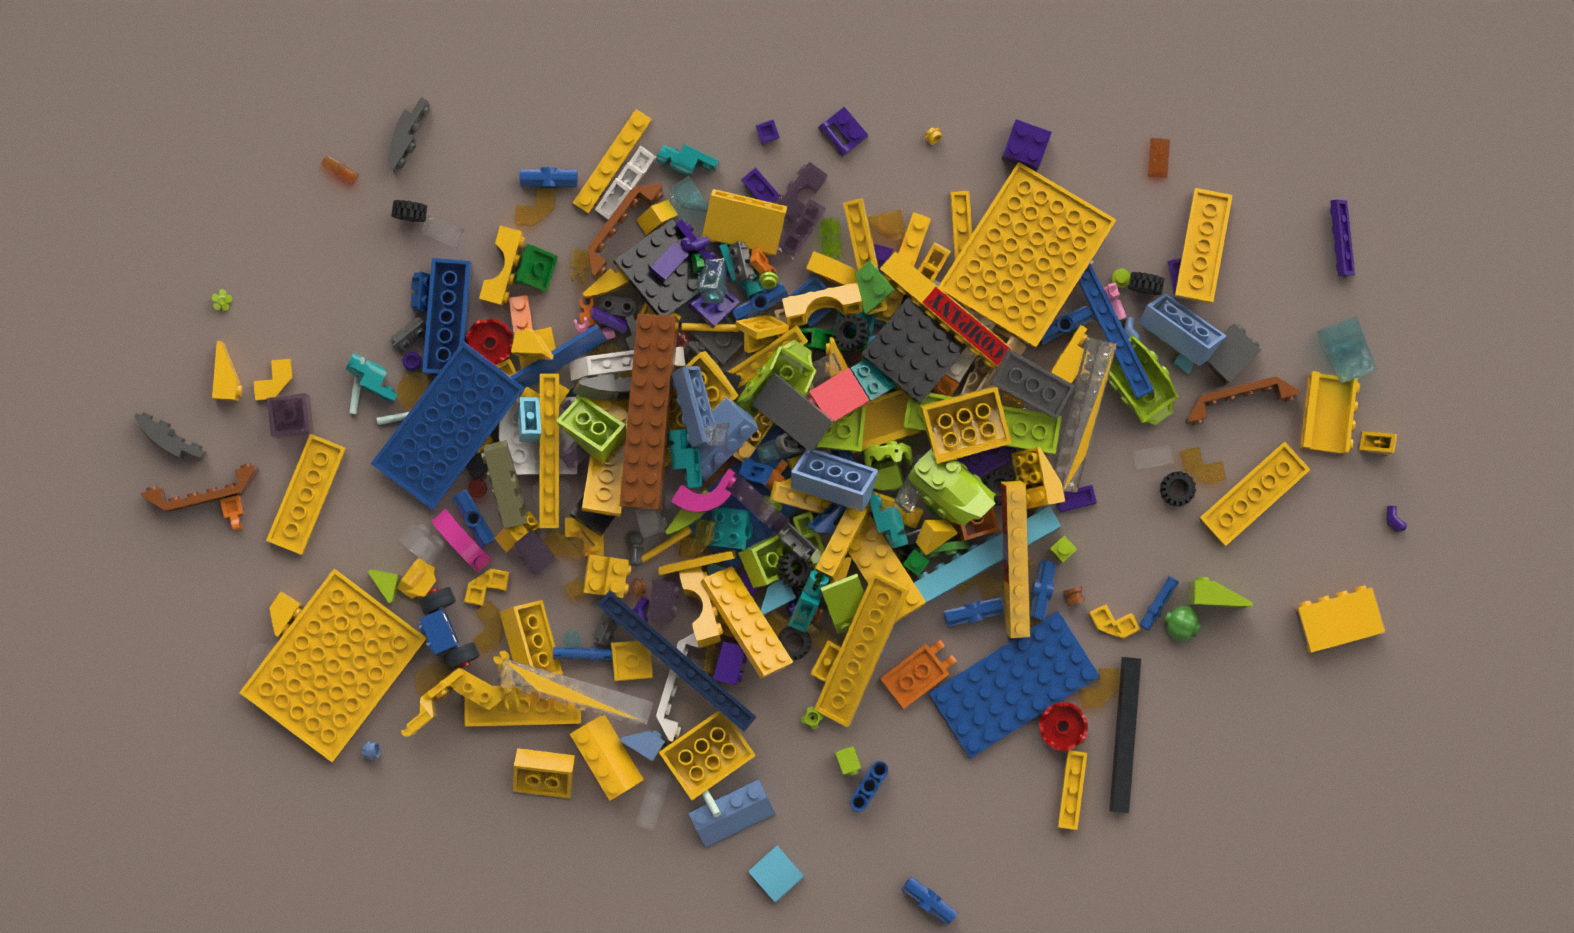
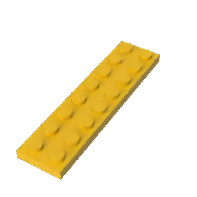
(861, 649)

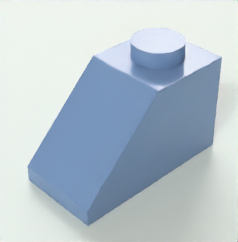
(645, 743)

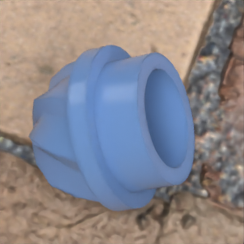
(371, 750)

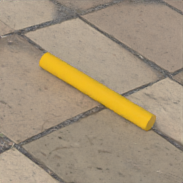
(706, 327)
(666, 544)

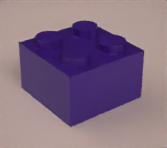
(1026, 145)
(730, 663)

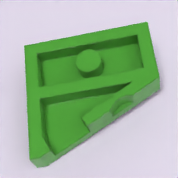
(872, 287)
(949, 548)

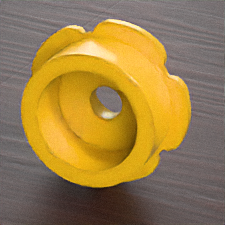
(933, 136)

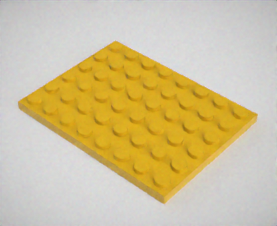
(1027, 254)
(333, 665)

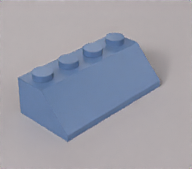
(1181, 329)
(694, 403)
(740, 430)
(834, 479)
(738, 811)

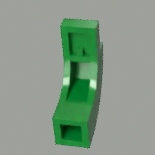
(818, 338)

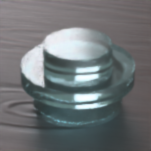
(572, 639)

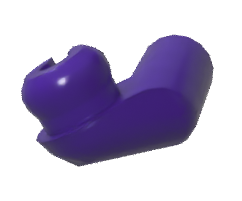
(696, 245)
(1393, 521)
(640, 606)

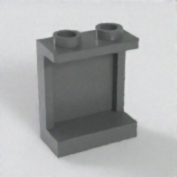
(1233, 353)

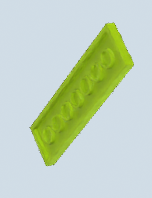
(1025, 427)

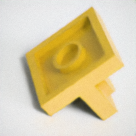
(760, 331)

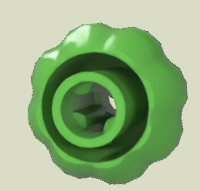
(1182, 623)

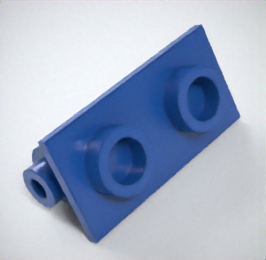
(420, 282)

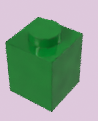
(915, 563)

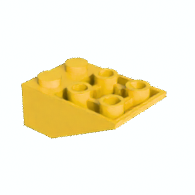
(1041, 481)

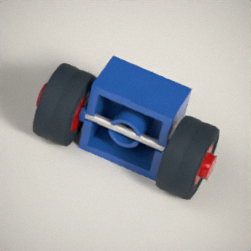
(441, 632)

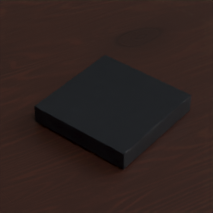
(594, 521)

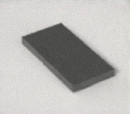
(719, 344)
(1032, 384)
(793, 412)

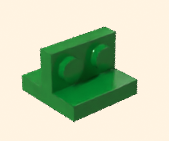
(535, 268)

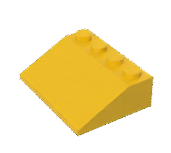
(716, 386)
(965, 424)
(707, 754)

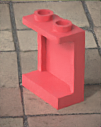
(839, 395)

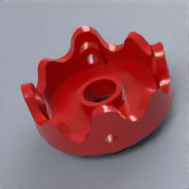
(495, 329)
(1076, 723)

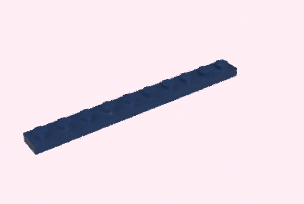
(676, 661)

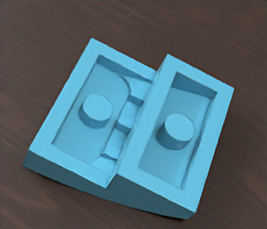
(776, 874)

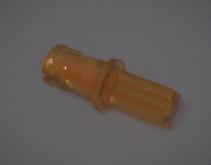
(339, 169)

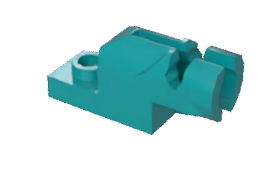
(686, 160)
(750, 288)
(372, 377)
(685, 457)
(888, 520)
(807, 602)

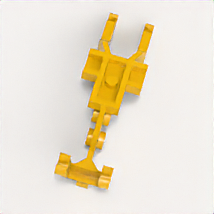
(469, 687)

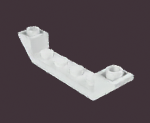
(610, 364)
(669, 726)

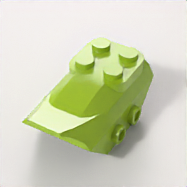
(791, 363)
(1156, 405)
(951, 489)

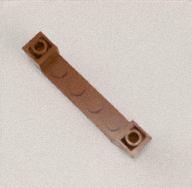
(649, 194)
(1282, 388)
(244, 476)

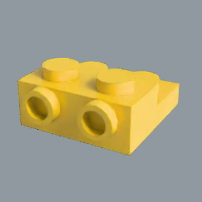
(605, 575)

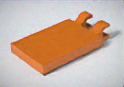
(917, 674)

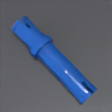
(1158, 604)
(582, 654)

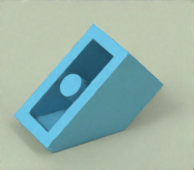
(529, 419)
(776, 596)

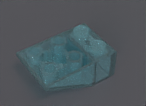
(1347, 349)

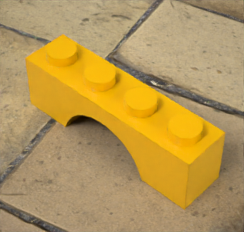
(495, 290)
(843, 298)
(837, 548)
(705, 627)

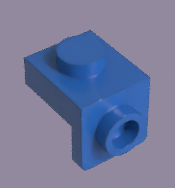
(755, 472)

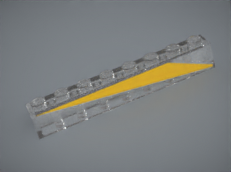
(1083, 412)
(575, 691)

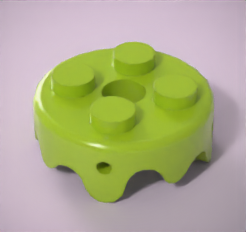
(890, 451)

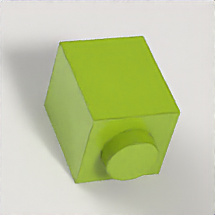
(1062, 549)
(848, 761)

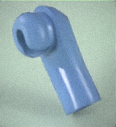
(1129, 328)

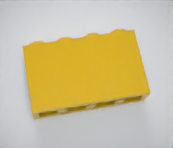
(744, 220)
(1329, 413)
(885, 420)
(1340, 619)

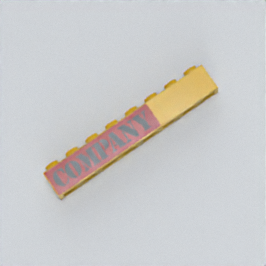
(945, 310)
(1015, 559)

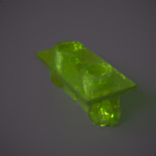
(831, 229)

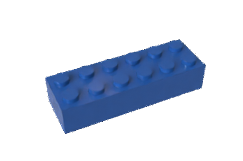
(446, 311)

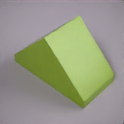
(386, 583)

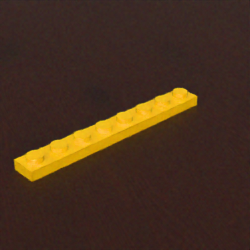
(549, 452)

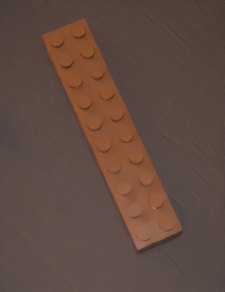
(649, 412)

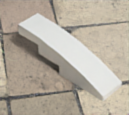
(628, 178)

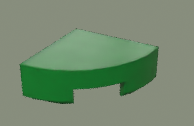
(697, 262)

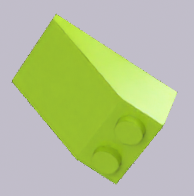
(592, 428)
(762, 558)
(1213, 594)
(843, 601)

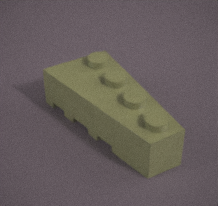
(505, 484)

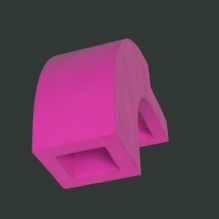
(707, 502)
(461, 540)

